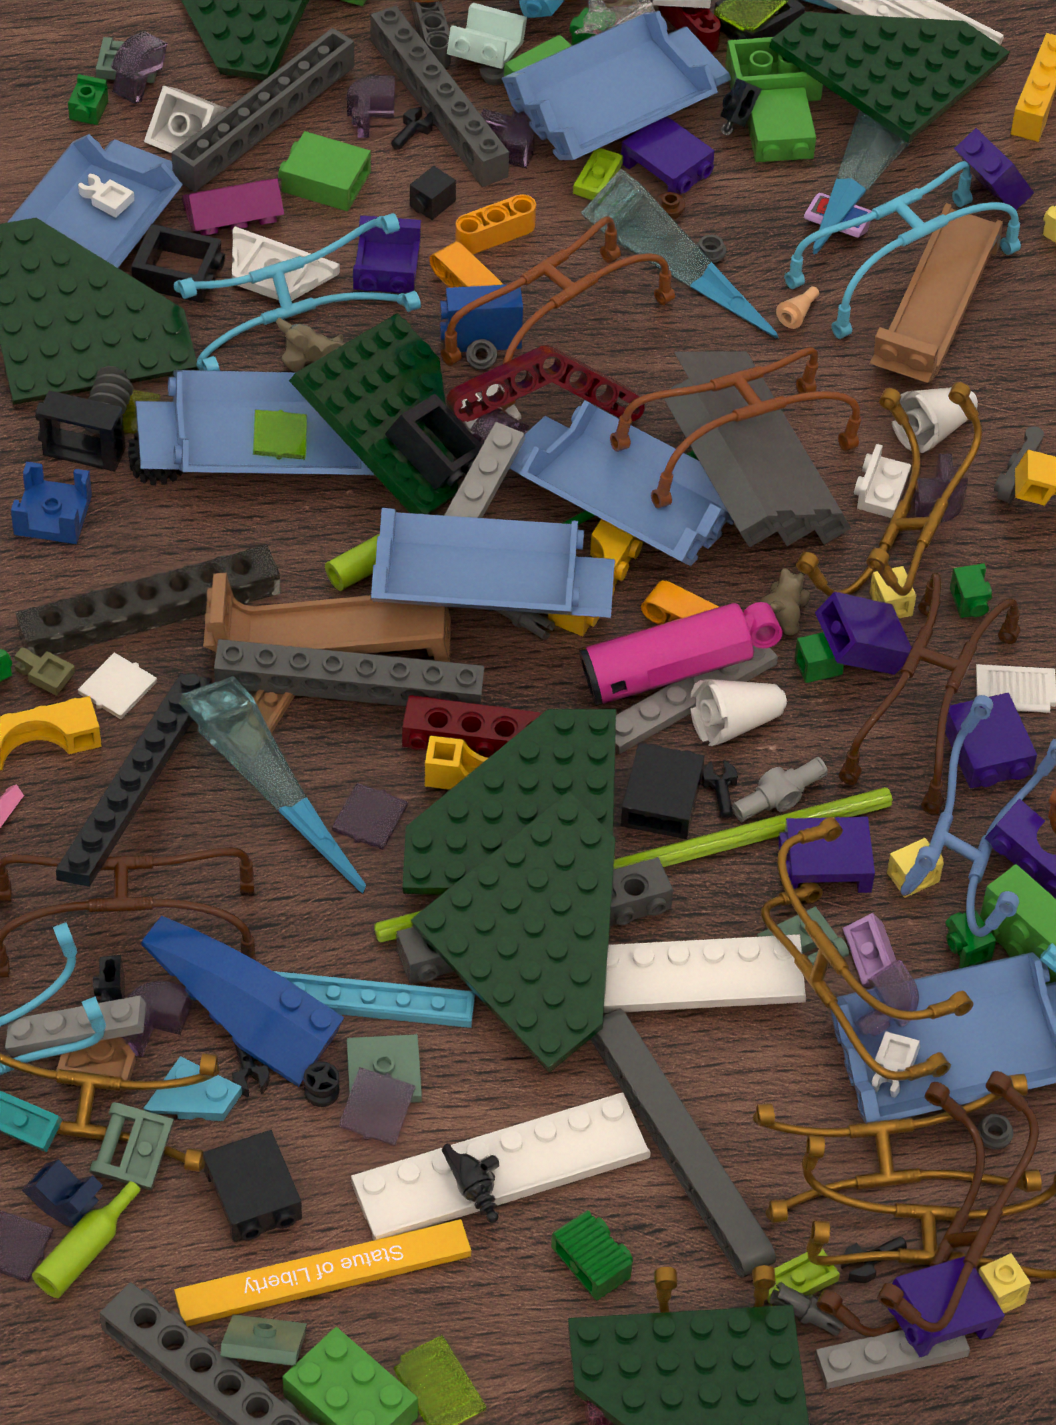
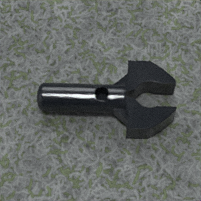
(410, 119)
(721, 786)
(248, 1068)
(867, 1272)

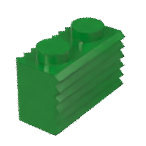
(592, 1254)

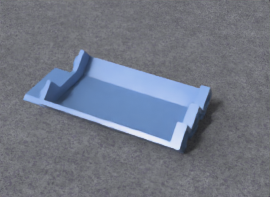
(614, 84)
(62, 207)
(213, 426)
(618, 485)
(489, 565)
(1004, 1032)

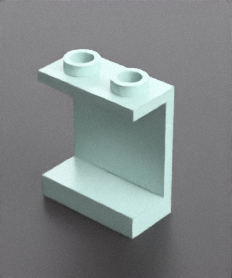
(489, 36)

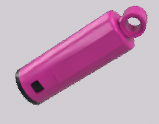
(677, 650)

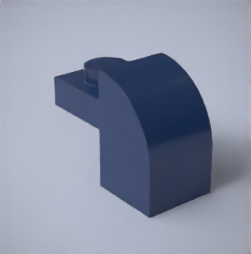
(62, 1193)

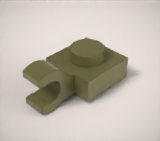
(46, 671)

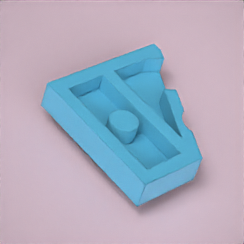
(205, 1100)

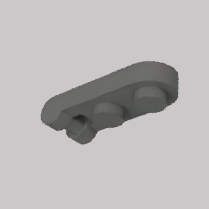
(1006, 483)

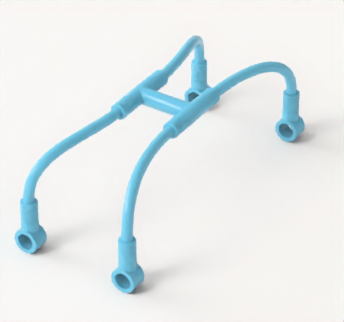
(961, 197)
(188, 287)
(90, 1005)

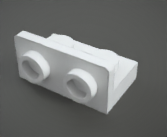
(882, 484)

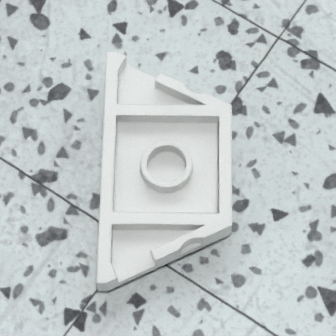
(256, 252)

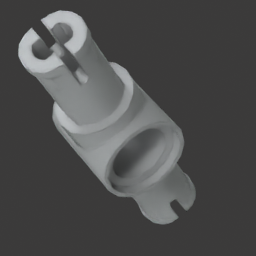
(779, 789)

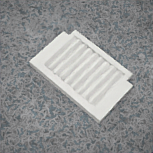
(1029, 687)

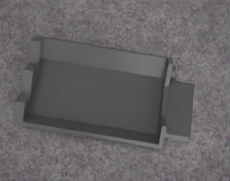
(756, 461)

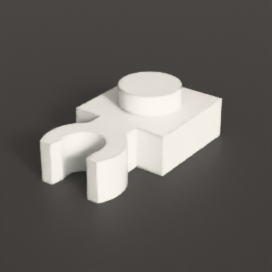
(107, 197)
(895, 1055)

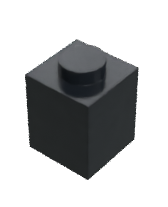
(432, 193)

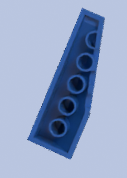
(254, 1004)

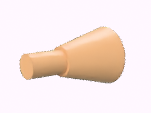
(793, 311)

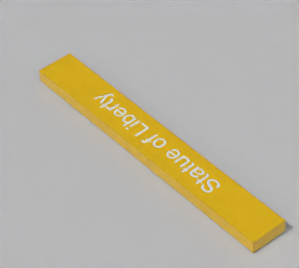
(322, 1273)

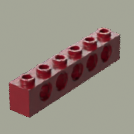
(476, 724)

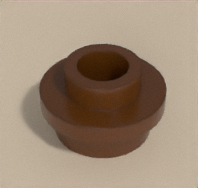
(672, 203)

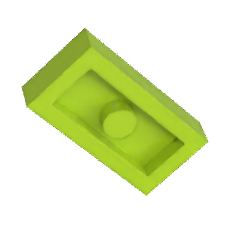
(597, 173)
(804, 1275)

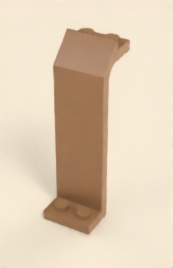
(937, 297)
(328, 624)

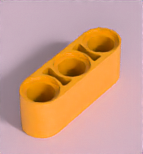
(496, 223)
(460, 268)
(671, 602)

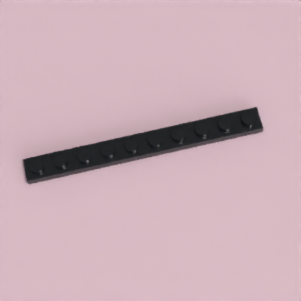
(129, 786)

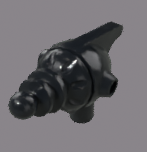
(474, 1179)

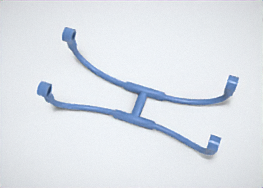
(977, 856)

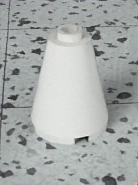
(930, 416)
(733, 707)

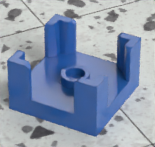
(51, 508)

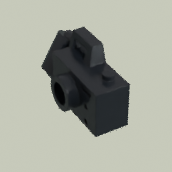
(738, 105)
(111, 979)

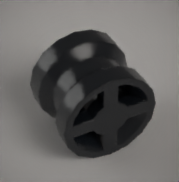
(318, 1075)

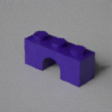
(1017, 840)

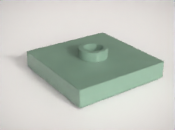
(386, 1055)
(263, 1340)

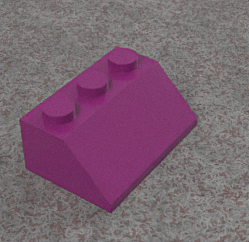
(233, 206)

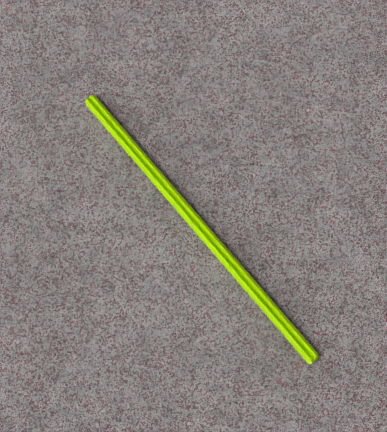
(712, 842)

